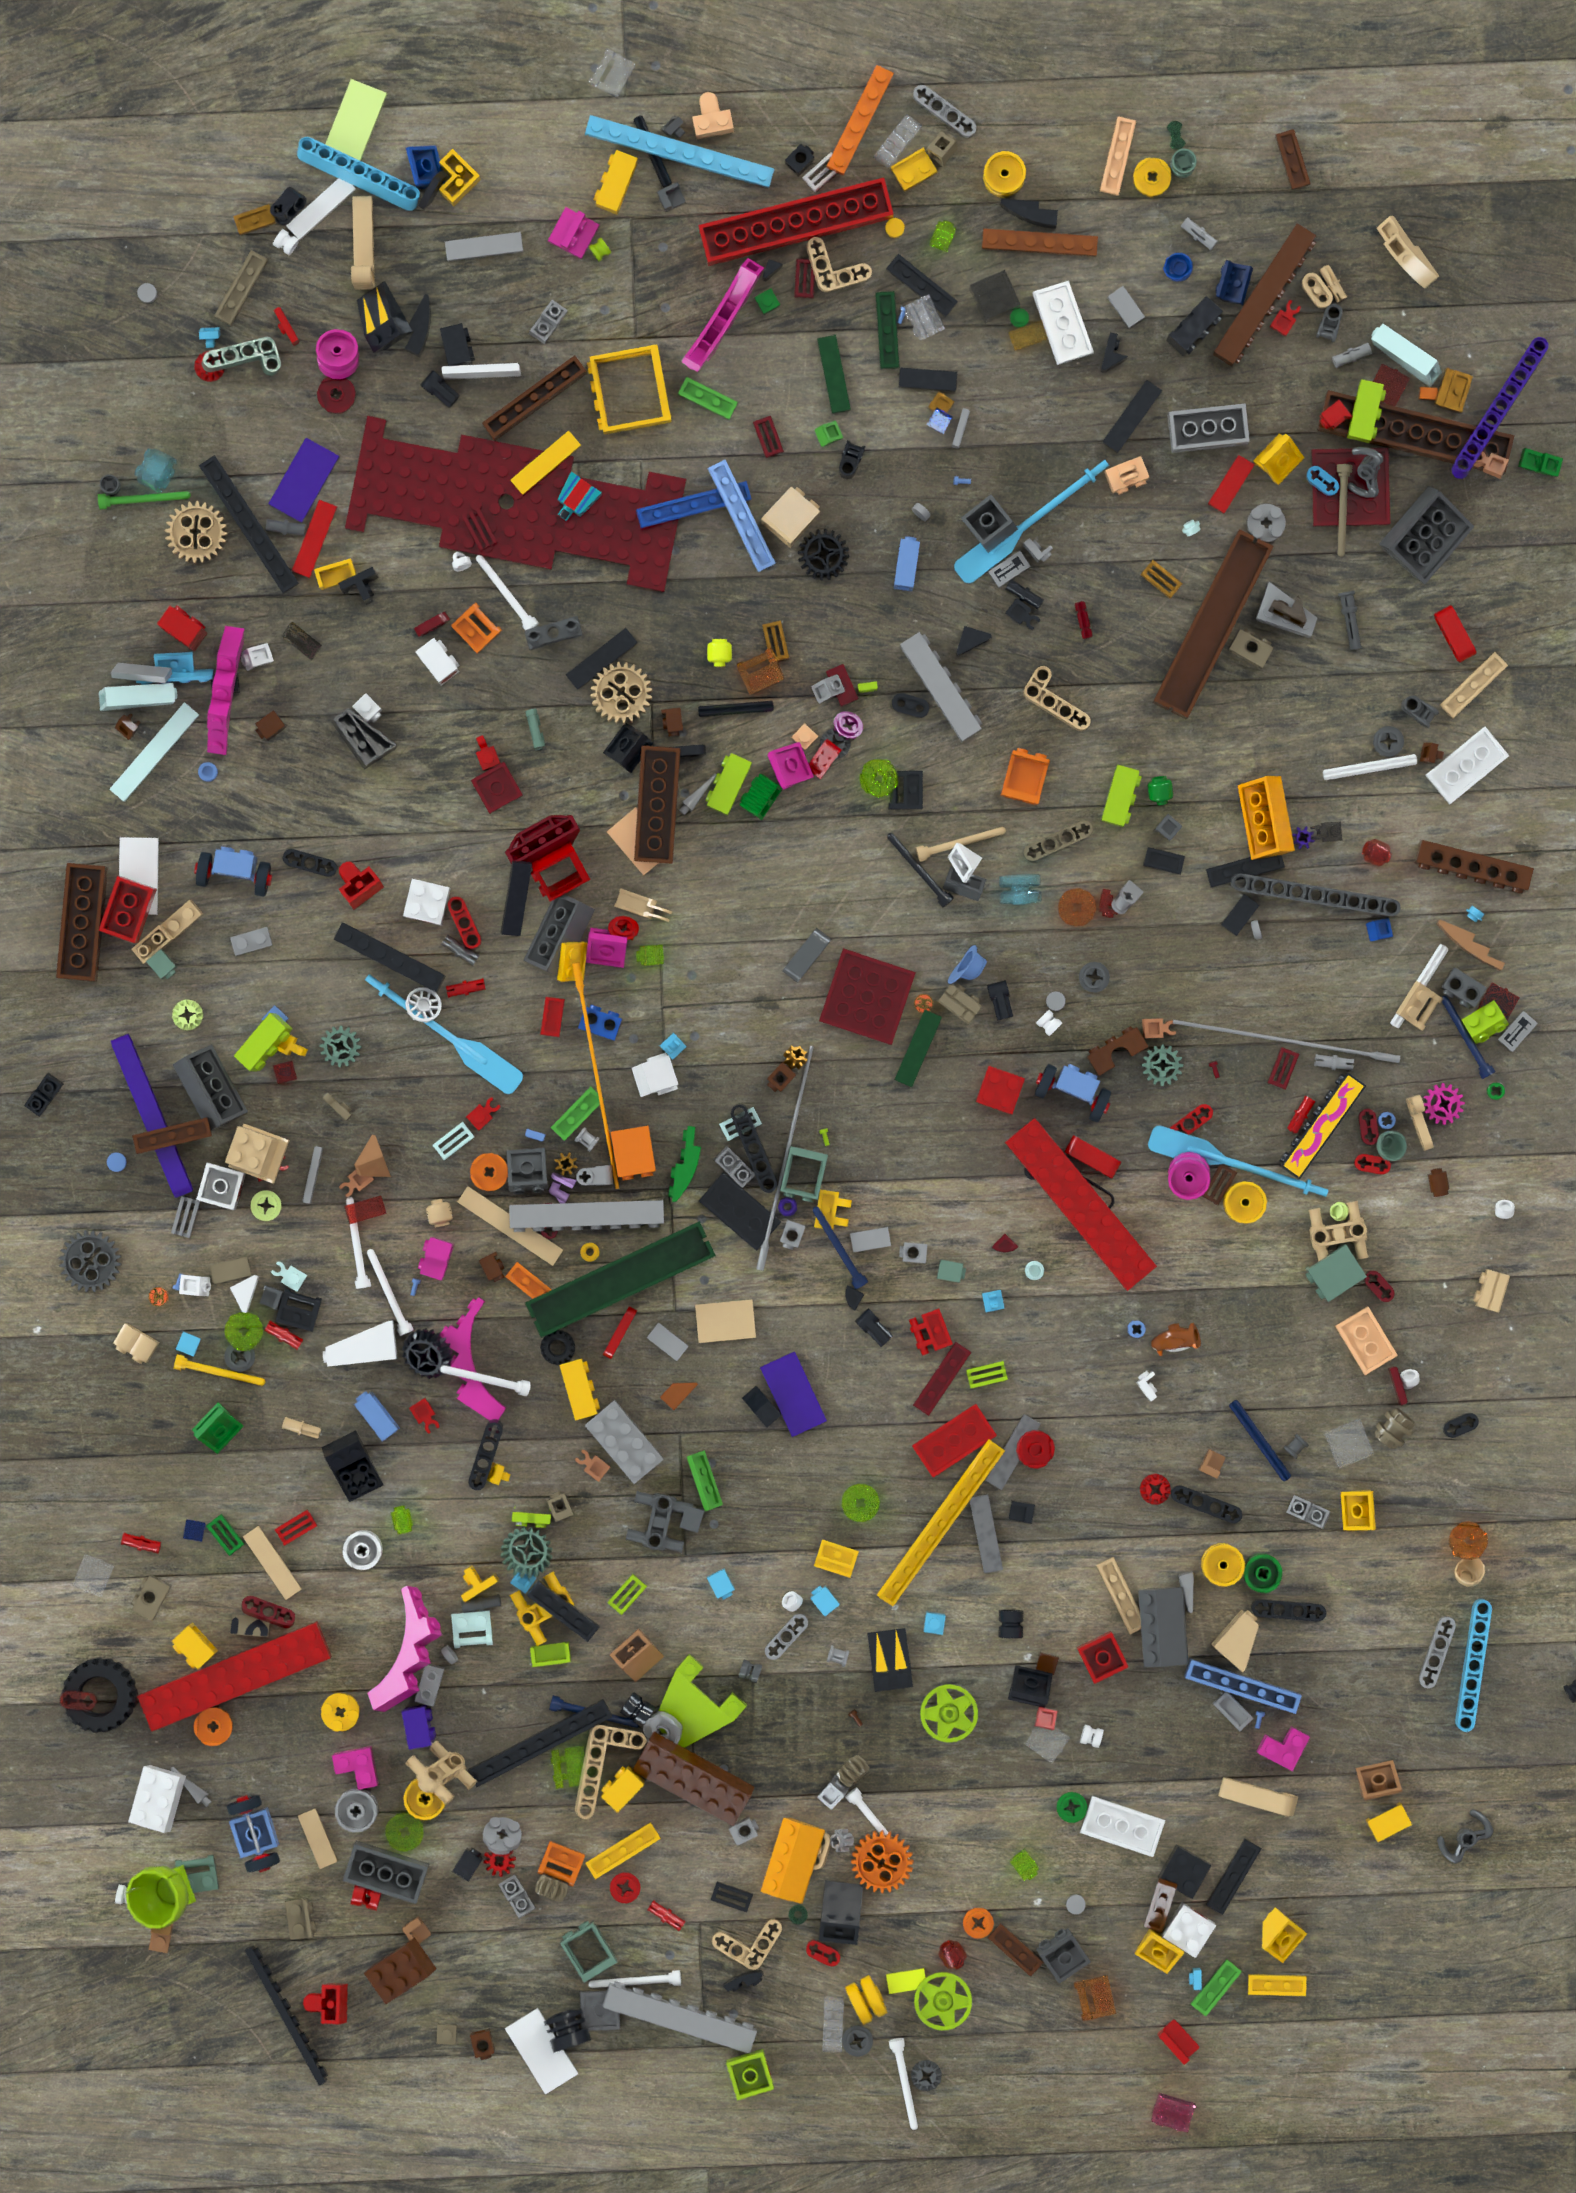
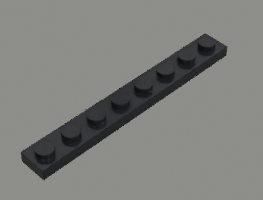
(248, 524)
(540, 1742)
(291, 2022)

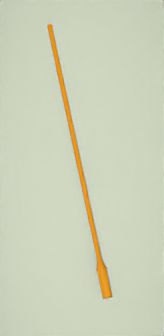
(580, 987)

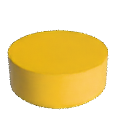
(894, 227)

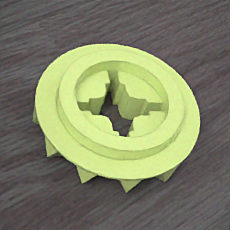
(182, 1022)
(272, 1212)

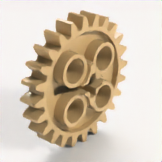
(178, 532)
(632, 680)

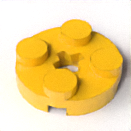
(1152, 166)
(342, 1701)

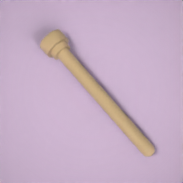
(925, 852)

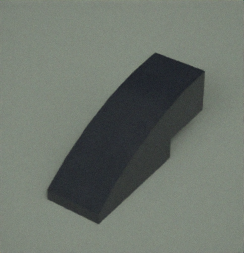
(1030, 212)
(420, 326)

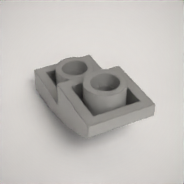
(548, 321)
(734, 1166)
(1308, 1512)
(517, 1896)

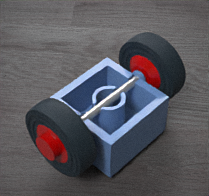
(234, 865)
(1077, 1085)
(253, 1833)

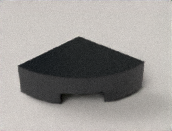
(853, 1297)

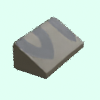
(249, 1626)

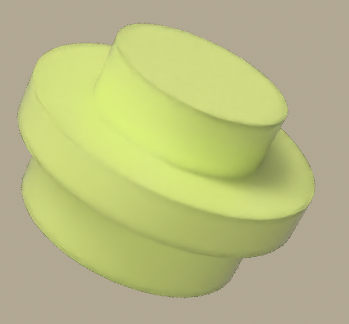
(1339, 1211)

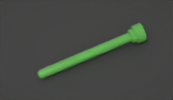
(106, 501)

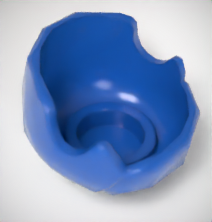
(1178, 267)

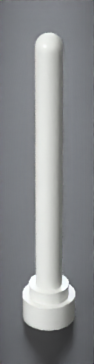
(527, 621)
(362, 1279)
(403, 1326)
(521, 1387)
(855, 1797)
(672, 1978)
(897, 2046)

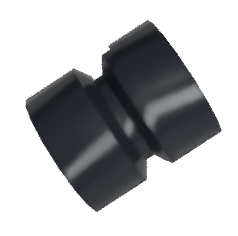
(1010, 1624)
(637, 1709)

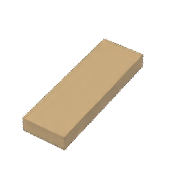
(317, 1838)

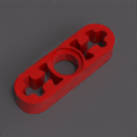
(1203, 1119)
(620, 1332)

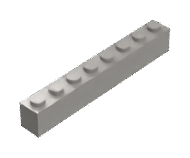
(586, 1214)
(679, 2017)

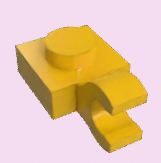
(291, 1046)

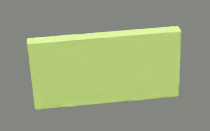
(356, 119)

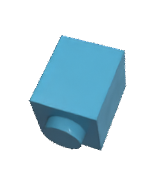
(721, 1584)
(824, 1600)
(934, 1623)

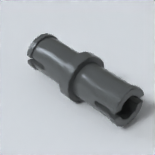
(285, 527)
(460, 950)
(481, 1603)

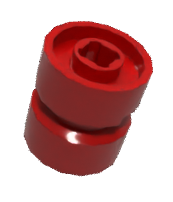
(359, 1898)

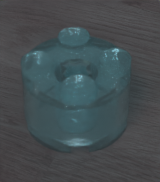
(156, 470)

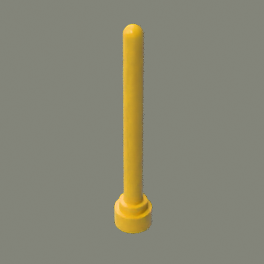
(183, 1363)

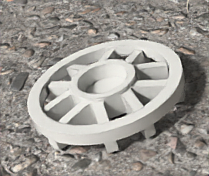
(423, 1005)

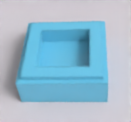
(188, 1344)

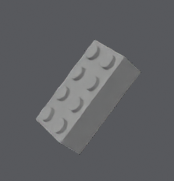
(1208, 428)
(624, 1441)

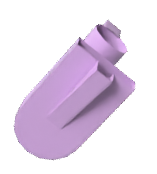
(554, 1188)

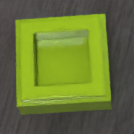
(867, 687)

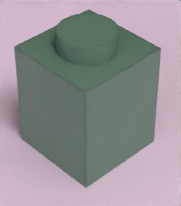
(162, 965)
(951, 1271)

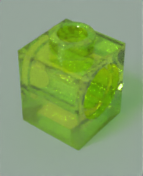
(943, 235)
(650, 955)
(1024, 1865)

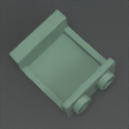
(1335, 1273)

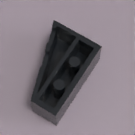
(1195, 326)
(362, 739)

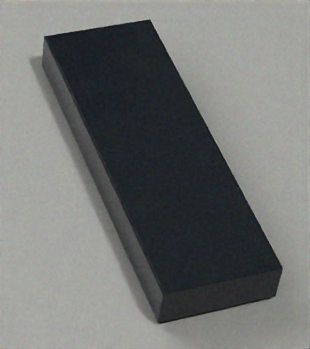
(927, 379)

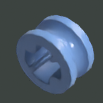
(1388, 1126)

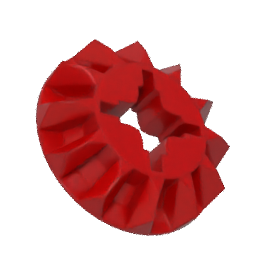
(210, 376)
(620, 923)
(1155, 1479)
(616, 1891)

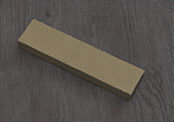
(241, 288)

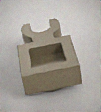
(342, 1109)

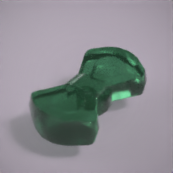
(1174, 128)

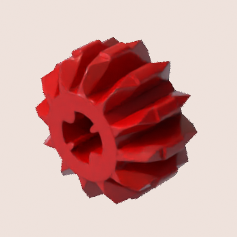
(497, 1867)

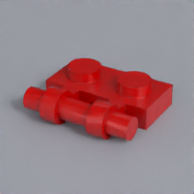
(936, 1329)

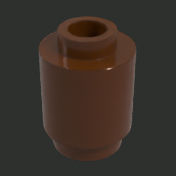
(1438, 1182)

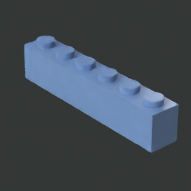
(1242, 1686)

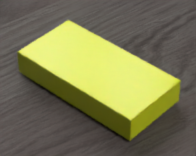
(905, 1980)

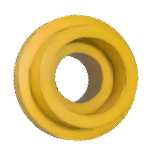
(589, 1258)

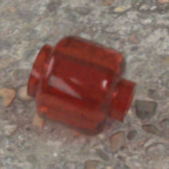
(1376, 852)
(952, 1954)

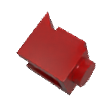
(1334, 415)

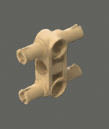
(1339, 1232)
(448, 1767)

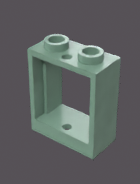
(807, 1154)
(599, 1967)

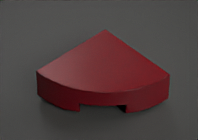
(1004, 1245)

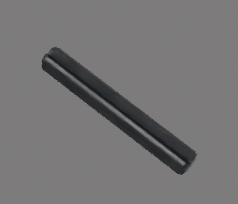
(656, 160)
(737, 708)

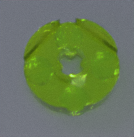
(888, 773)
(251, 1338)
(862, 1513)
(394, 1836)

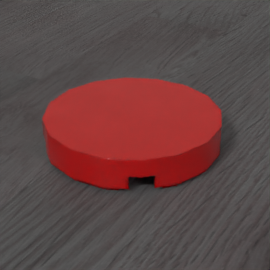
(1035, 1449)

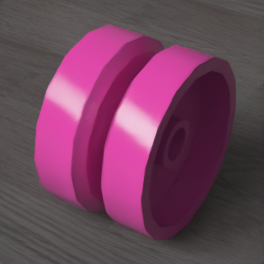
(337, 354)
(1186, 1186)

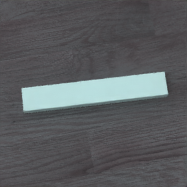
(154, 752)

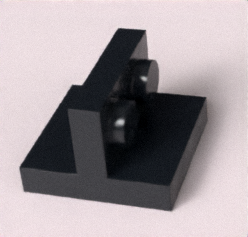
(361, 582)
(627, 747)
(1030, 1686)

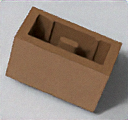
(636, 1655)

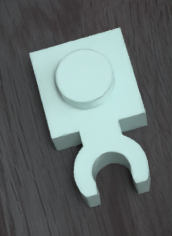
(292, 1277)

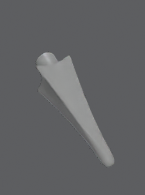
(691, 801)
(197, 1793)

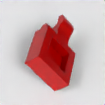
(487, 756)

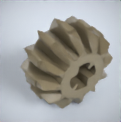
(852, 1771)
(551, 1888)

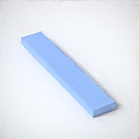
(741, 515)

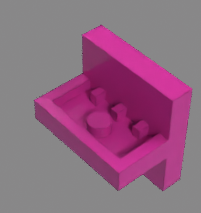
(573, 232)
(790, 765)
(606, 948)

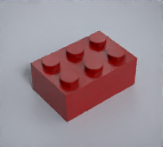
(185, 630)
(127, 909)

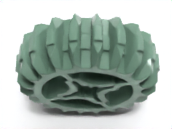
(518, 1551)

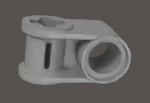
(1127, 896)
(598, 1175)

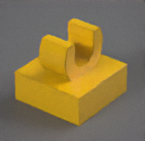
(497, 1473)

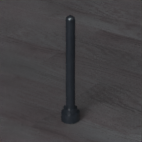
(943, 897)

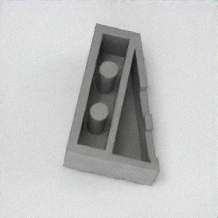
(1264, 616)

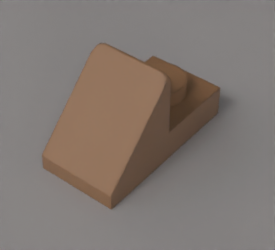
(160, 1939)

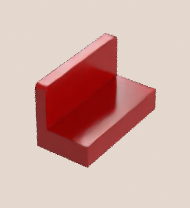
(1178, 2041)

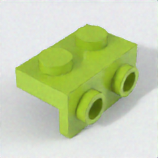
(1485, 1022)

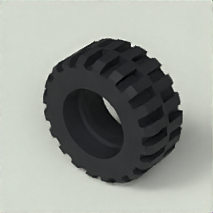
(125, 1689)

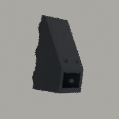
(352, 1466)
(841, 1912)

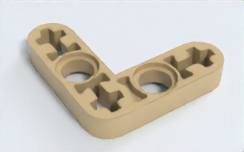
(833, 276)
(1416, 1108)
(747, 1951)

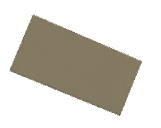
(230, 1270)

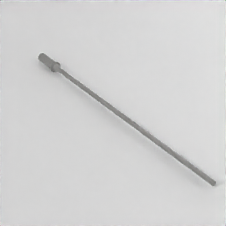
(1376, 1055)
(765, 1246)

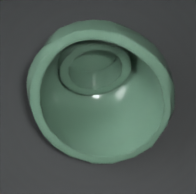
(1391, 1145)

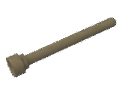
(1344, 472)

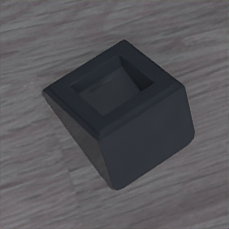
(771, 268)

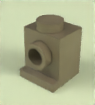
(941, 142)
(557, 1513)

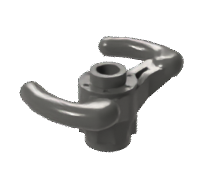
(1368, 471)
(1466, 1838)

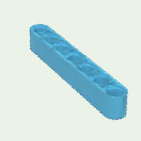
(366, 175)
(1476, 1674)

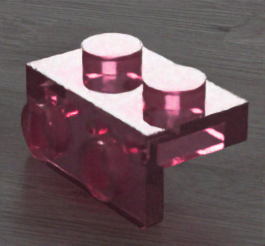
(1172, 2112)

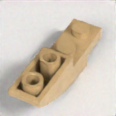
(1406, 254)
(167, 931)

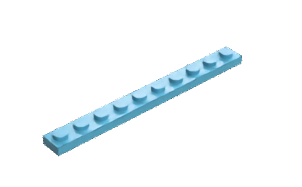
(679, 151)

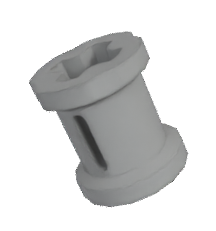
(587, 1139)
(838, 1656)

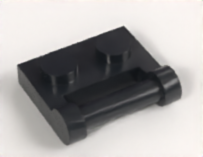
(911, 791)
(296, 1316)

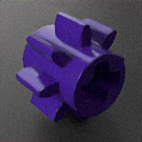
(1303, 832)

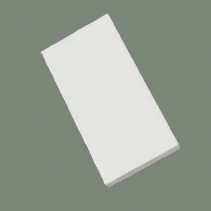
(1063, 322)
(481, 371)
(1467, 765)
(140, 863)
(1122, 1826)
(534, 2045)

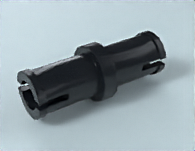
(1024, 594)

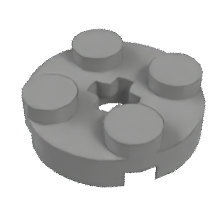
(1274, 515)
(664, 1721)
(502, 1825)

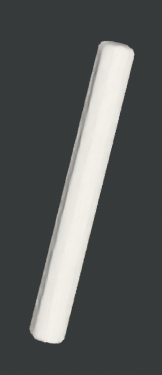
(1369, 767)
(1425, 976)

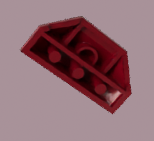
(543, 838)

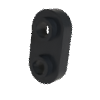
(911, 703)

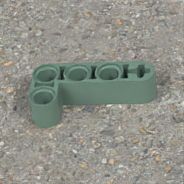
(241, 358)

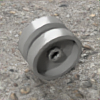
(348, 1817)

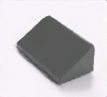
(971, 889)

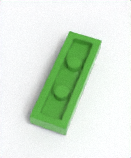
(707, 398)
(576, 1114)
(704, 1480)
(1216, 1987)

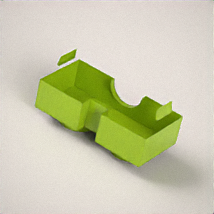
(522, 1519)

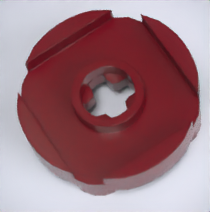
(345, 400)

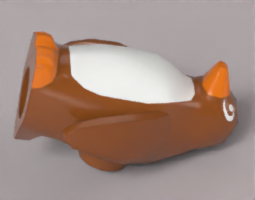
(1176, 1339)

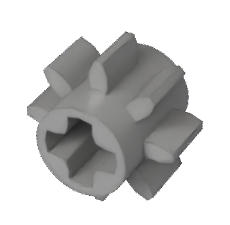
(842, 1840)

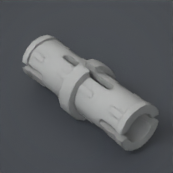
(1199, 233)
(1352, 355)
(1334, 1062)

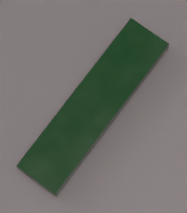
(887, 330)
(833, 374)
(918, 1048)

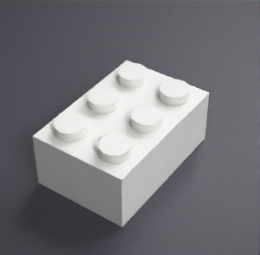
(157, 1799)

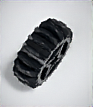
(832, 552)
(427, 1353)

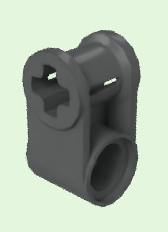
(1330, 324)
(1420, 711)

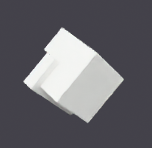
(655, 1076)

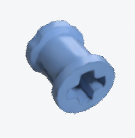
(1130, 1329)

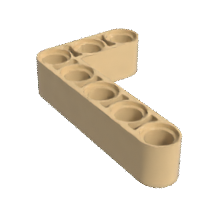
(363, 243)
(597, 1762)

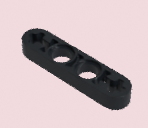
(485, 1454)
(1207, 1501)
(1288, 1612)

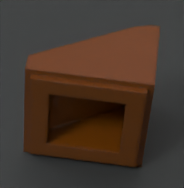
(1047, 1662)

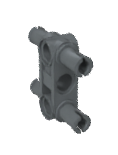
(568, 629)
(658, 1522)

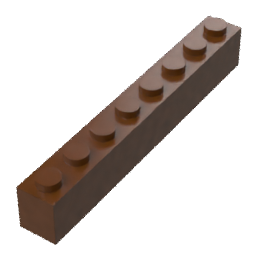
(1264, 295)

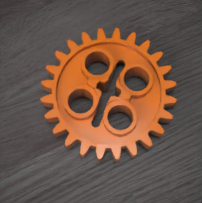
(890, 1846)

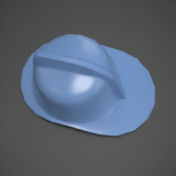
(969, 967)

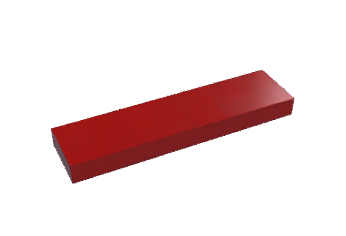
(314, 539)

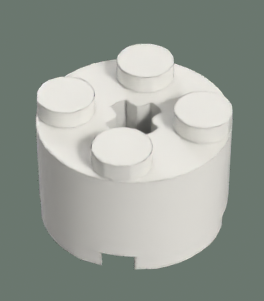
(359, 1560)

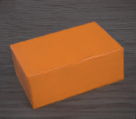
(1428, 393)

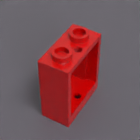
(566, 884)

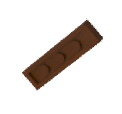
(172, 1135)

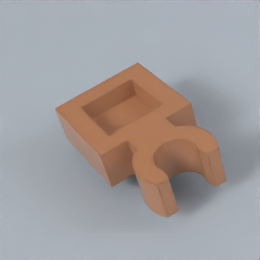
(1493, 465)
(1154, 1028)
(356, 1181)
(595, 1467)

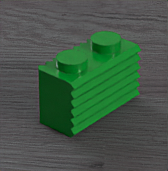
(760, 796)

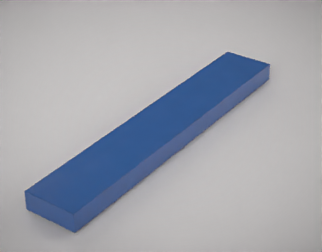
(685, 506)

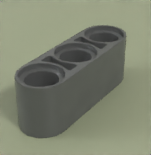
(806, 955)

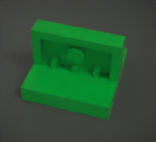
(217, 1428)

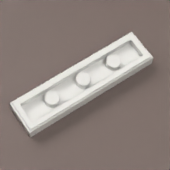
(320, 208)

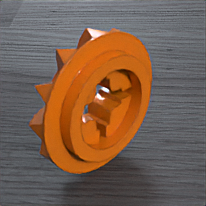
(978, 1932)

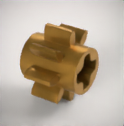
(795, 1057)
(570, 1161)

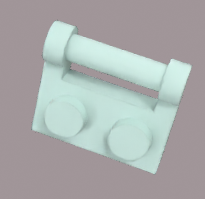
(472, 1622)

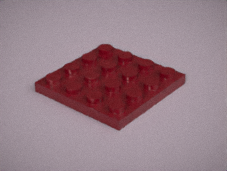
(1360, 509)
(867, 996)

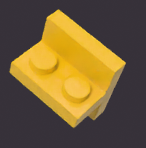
(1279, 458)
(472, 1577)

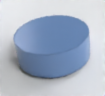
(208, 771)
(116, 1162)

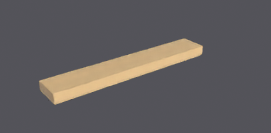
(500, 1219)

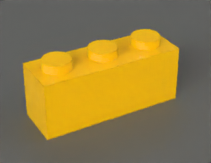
(615, 181)
(579, 1389)

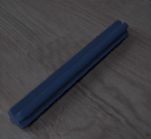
(1260, 1441)

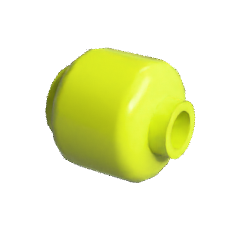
(719, 652)

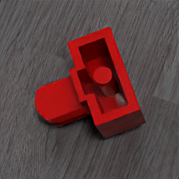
(359, 885)
(331, 2003)

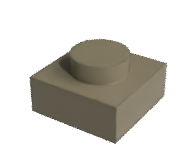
(446, 2034)

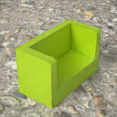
(550, 1654)

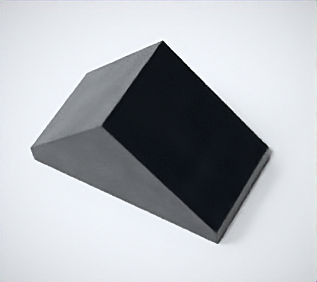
(971, 639)

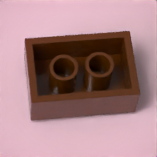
(400, 1970)

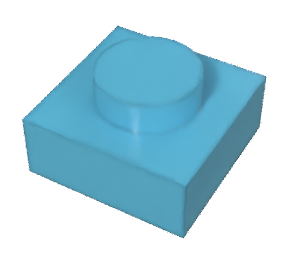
(1195, 1979)

